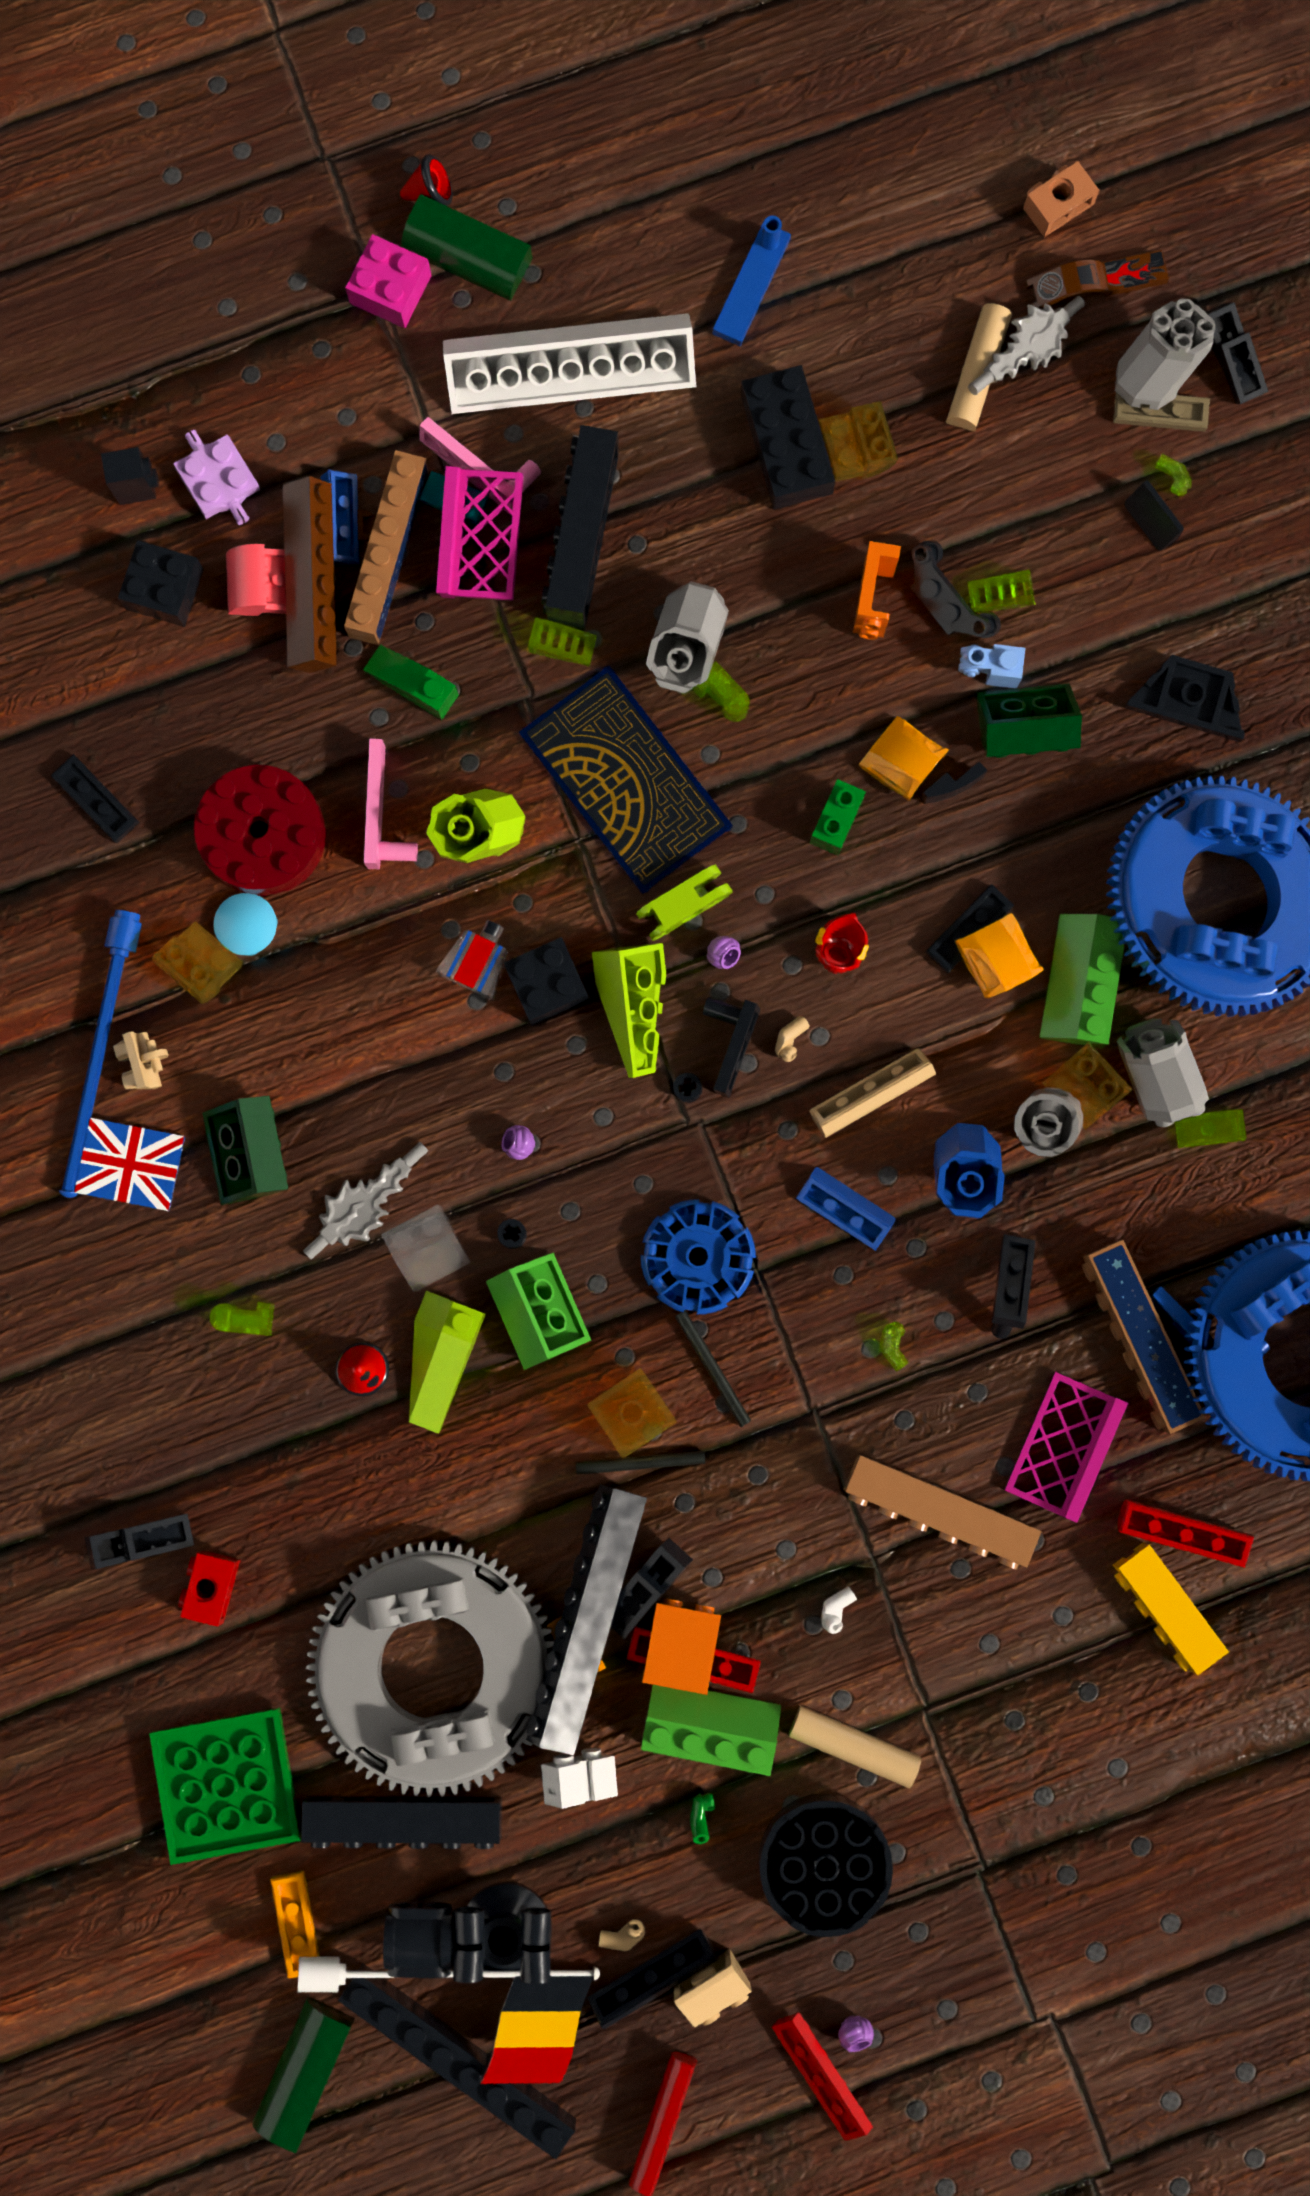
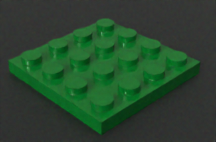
(225, 1786)

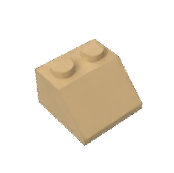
(712, 1990)

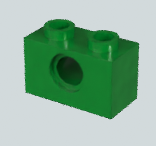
(837, 817)

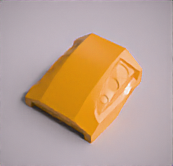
(902, 758)
(999, 956)

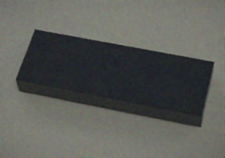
(95, 798)
(983, 911)

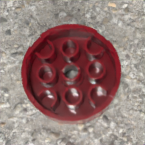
(252, 799)

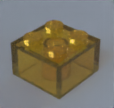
(632, 1413)

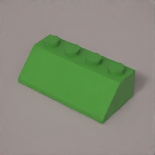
(1083, 980)
(712, 1728)

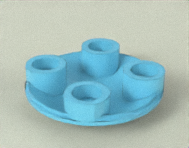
(245, 924)

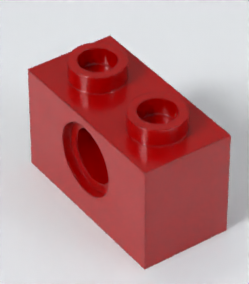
(222, 1572)

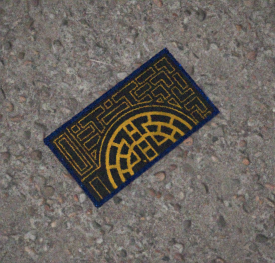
(625, 779)

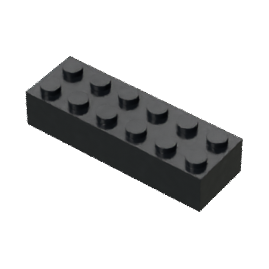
(582, 526)

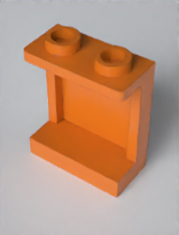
(879, 561)
(681, 1647)

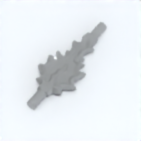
(1036, 339)
(357, 1209)

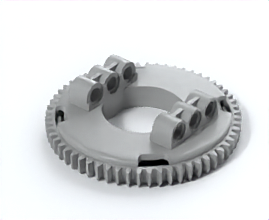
(350, 1681)

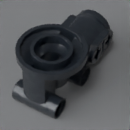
(433, 1939)

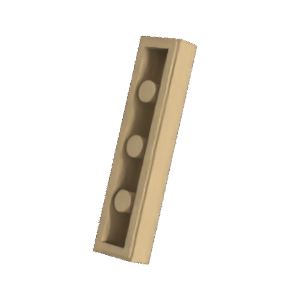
(985, 342)
(872, 1092)
(855, 1746)

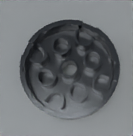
(831, 1900)

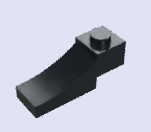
(1236, 354)
(139, 1541)
(648, 1586)

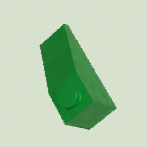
(412, 681)

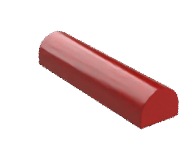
(1184, 1533)
(727, 1668)
(662, 2123)

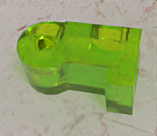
(726, 693)
(230, 1318)

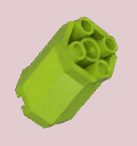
(476, 825)

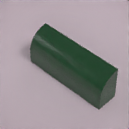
(466, 247)
(302, 2074)

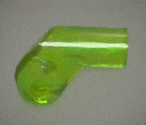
(1177, 471)
(890, 1344)

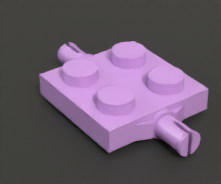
(216, 477)

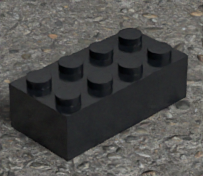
(787, 437)

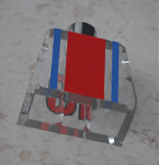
(476, 961)

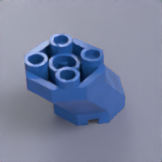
(968, 1170)

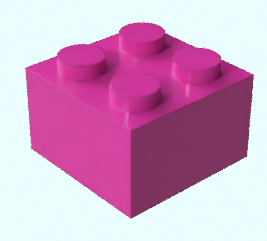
(388, 281)

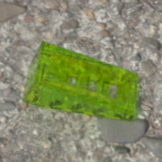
(1016, 601)
(558, 653)

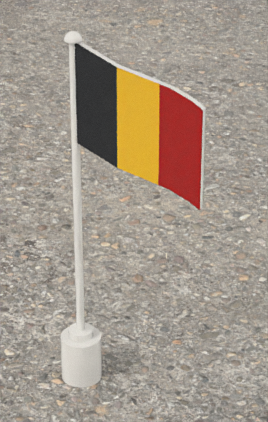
(534, 2025)

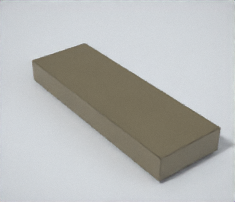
(1181, 414)

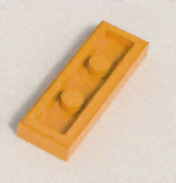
(294, 1919)

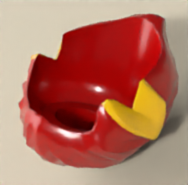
(842, 944)

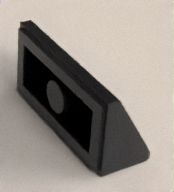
(1154, 516)

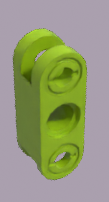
(684, 902)

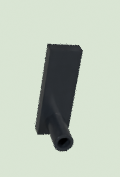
(745, 1021)
(1012, 1285)

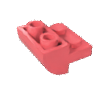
(255, 580)

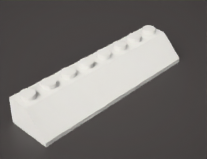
(570, 363)

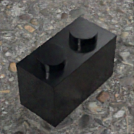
(130, 475)

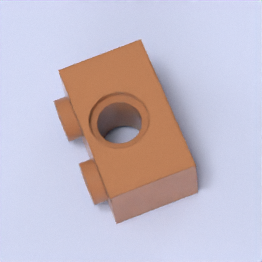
(1052, 213)

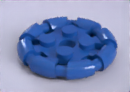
(702, 1276)

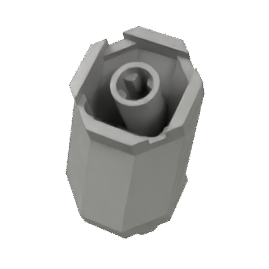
(1164, 354)
(687, 637)
(1163, 1071)

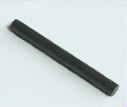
(713, 1368)
(640, 1462)

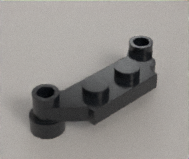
(943, 599)

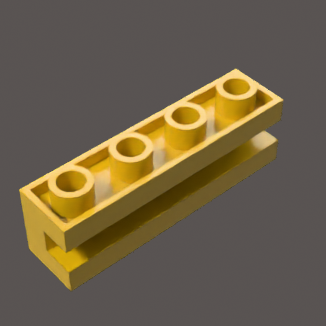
(1170, 1609)

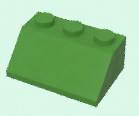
(538, 1310)

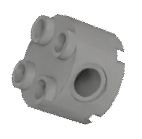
(1049, 1121)

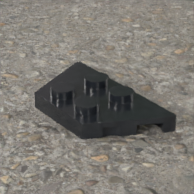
(1191, 697)

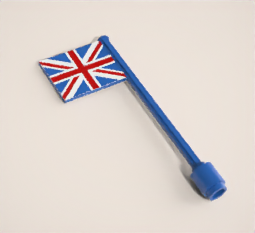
(108, 1156)

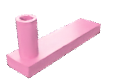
(458, 456)
(375, 848)

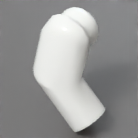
(833, 1609)

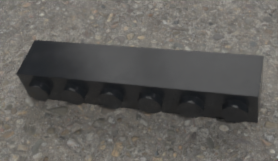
(402, 1820)

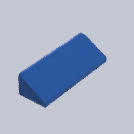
(344, 517)
(846, 1208)

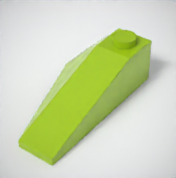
(630, 993)
(441, 1350)

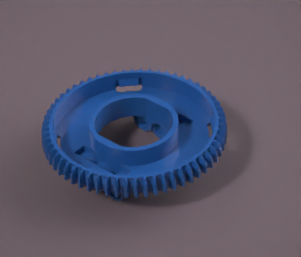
(1197, 961)
(1231, 1376)

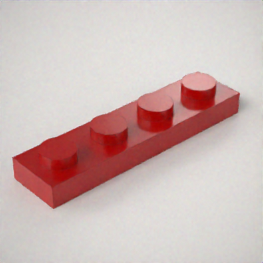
(822, 2076)

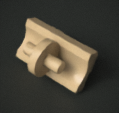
(143, 1060)

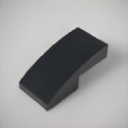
(947, 787)

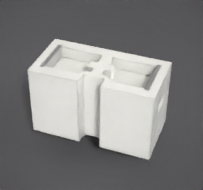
(579, 1779)

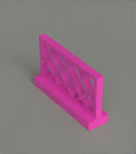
(453, 529)
(1093, 1457)

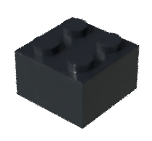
(160, 583)
(546, 981)

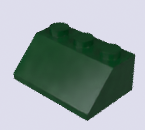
(1029, 720)
(245, 1149)

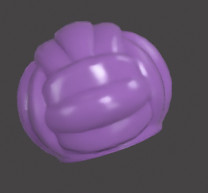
(723, 952)
(518, 1142)
(855, 2033)

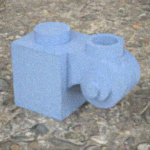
(1001, 664)

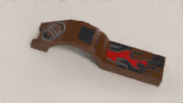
(1095, 276)

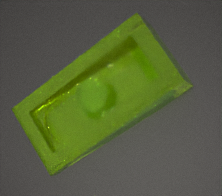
(1211, 1129)

